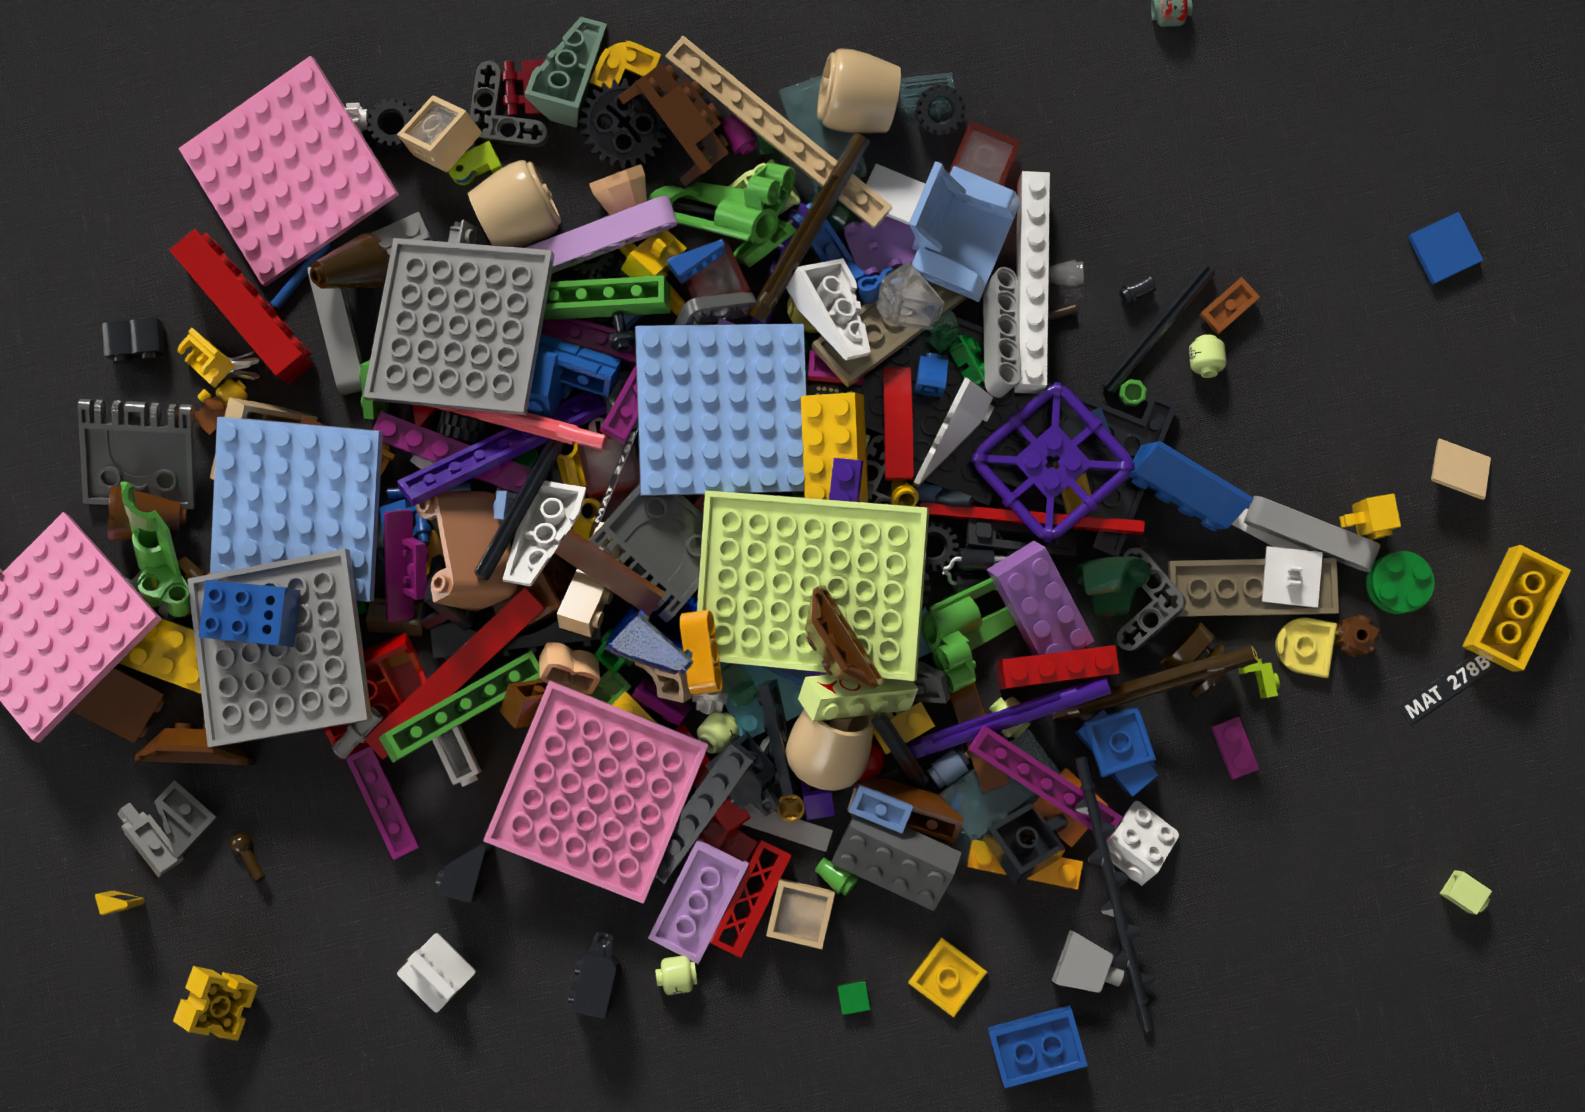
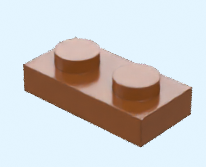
(1229, 305)

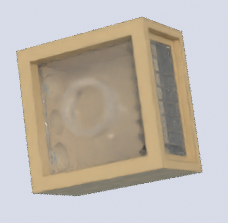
(439, 133)
(800, 913)

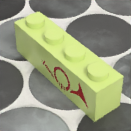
(834, 699)

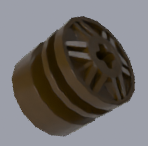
(1191, 649)

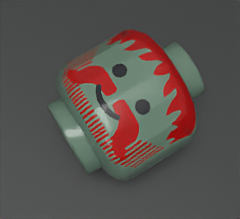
(1171, 12)

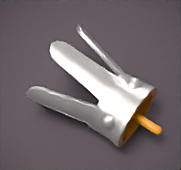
(240, 364)

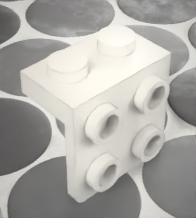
(1141, 843)

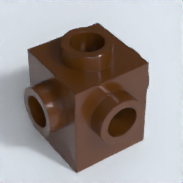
(1347, 636)

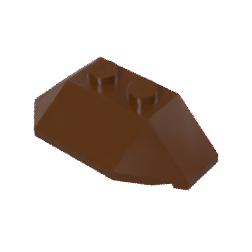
(838, 643)
(190, 746)
(930, 812)

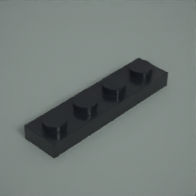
(776, 726)

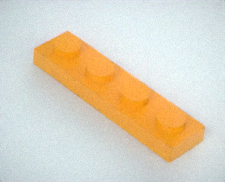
(1063, 872)

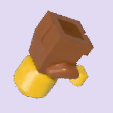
(217, 406)

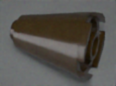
(352, 265)

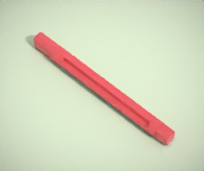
(539, 426)

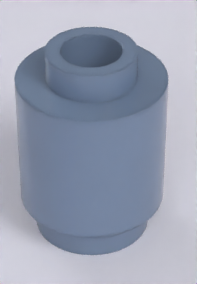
(948, 768)

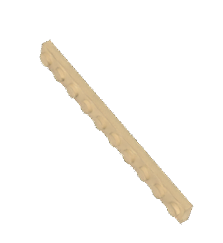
(774, 128)

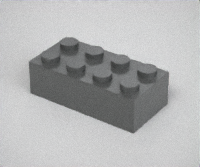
(897, 861)

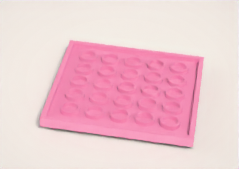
(288, 171)
(63, 625)
(596, 792)

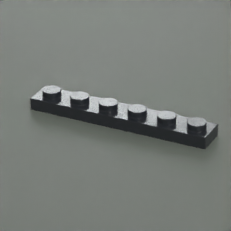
(704, 806)

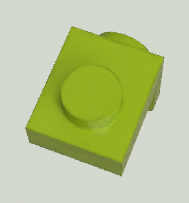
(1267, 680)

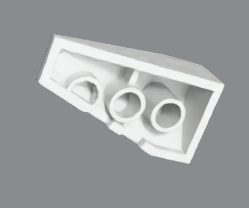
(829, 302)
(964, 416)
(543, 530)

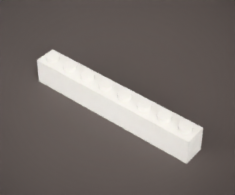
(1032, 277)

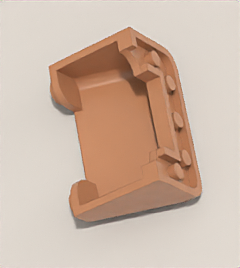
(465, 533)

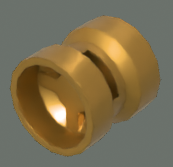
(791, 811)

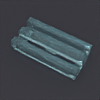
(908, 102)

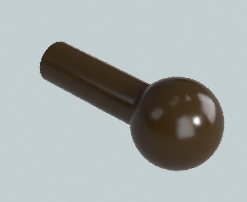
(241, 845)

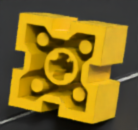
(215, 1003)

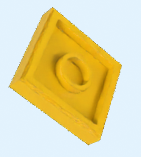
(947, 977)

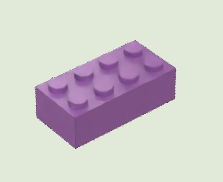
(1040, 601)

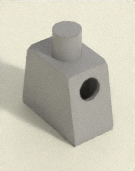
(1085, 965)

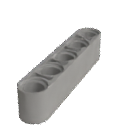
(1001, 332)
(339, 337)
(1312, 533)

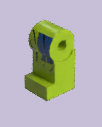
(475, 163)

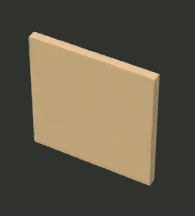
(1461, 469)

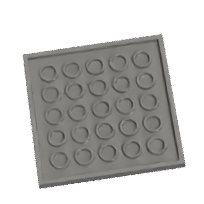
(459, 326)
(285, 690)

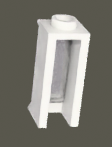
(457, 756)

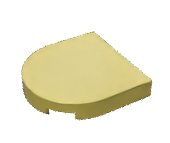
(1306, 646)

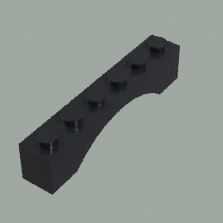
(449, 638)

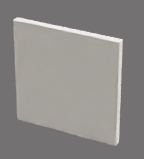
(897, 190)
(1292, 577)

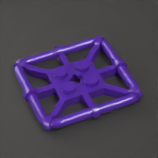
(1053, 481)

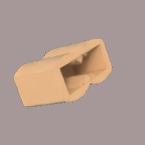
(569, 667)

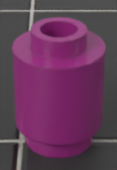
(738, 135)

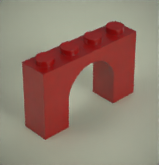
(1057, 667)

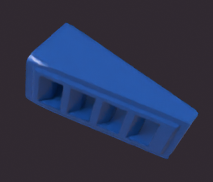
(692, 262)

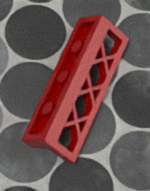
(759, 902)

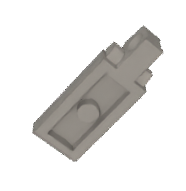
(148, 840)

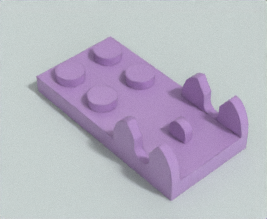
(698, 901)

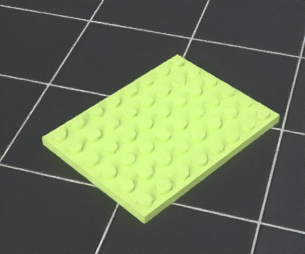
(772, 552)

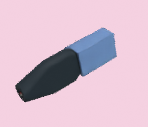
(938, 495)

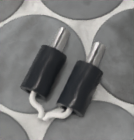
(971, 560)

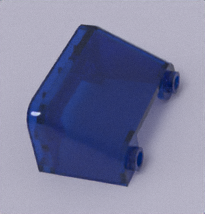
(651, 639)

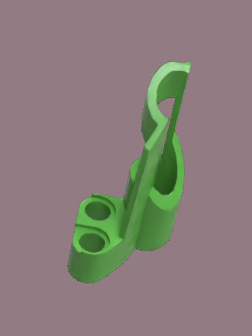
(740, 213)
(155, 558)
(956, 628)

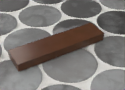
(609, 572)
(967, 707)

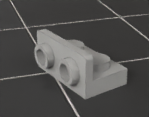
(406, 228)

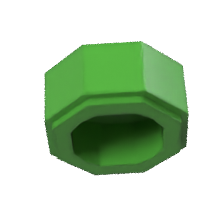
(1132, 393)

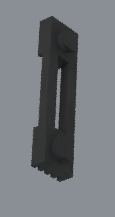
(982, 535)

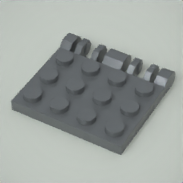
(148, 456)
(662, 542)

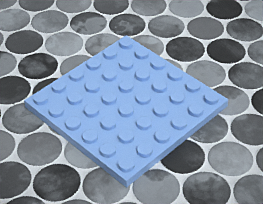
(720, 408)
(295, 495)

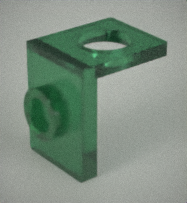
(943, 332)

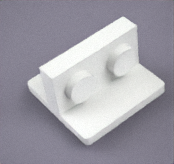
(436, 972)

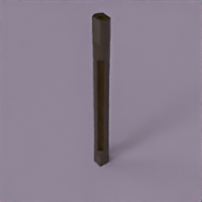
(809, 227)
(1163, 682)

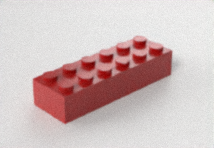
(238, 302)

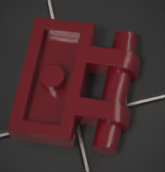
(510, 78)

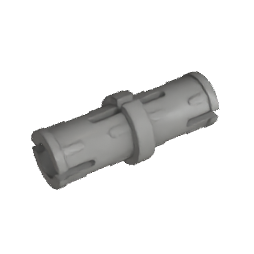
(355, 734)

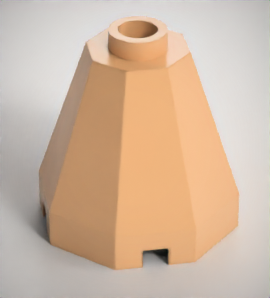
(621, 190)

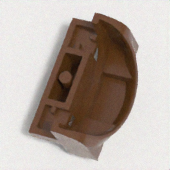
(685, 116)

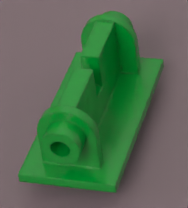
(968, 352)

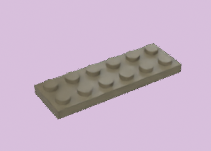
(882, 336)
(1237, 589)

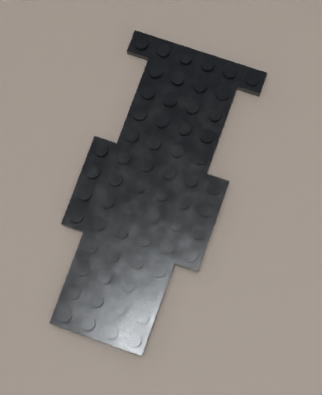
(960, 473)

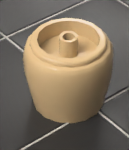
(858, 92)
(515, 206)
(830, 751)

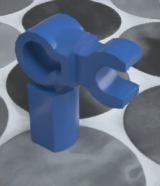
(867, 286)

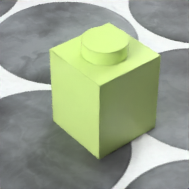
(1466, 892)

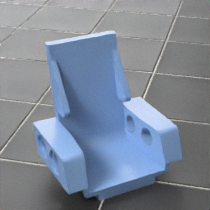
(961, 229)

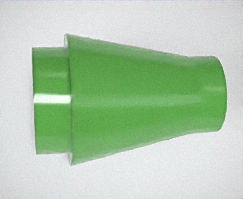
(838, 878)

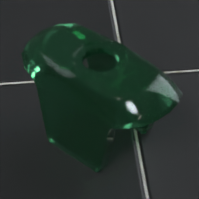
(1111, 582)

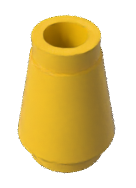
(903, 493)

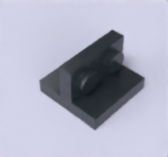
(438, 613)

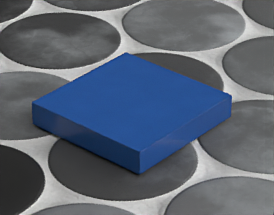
(1445, 248)
(1119, 741)

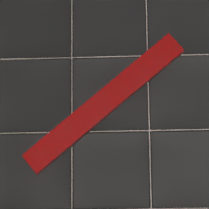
(1004, 515)
(463, 663)

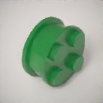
(1400, 582)

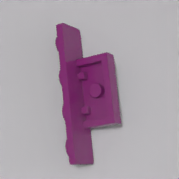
(404, 566)

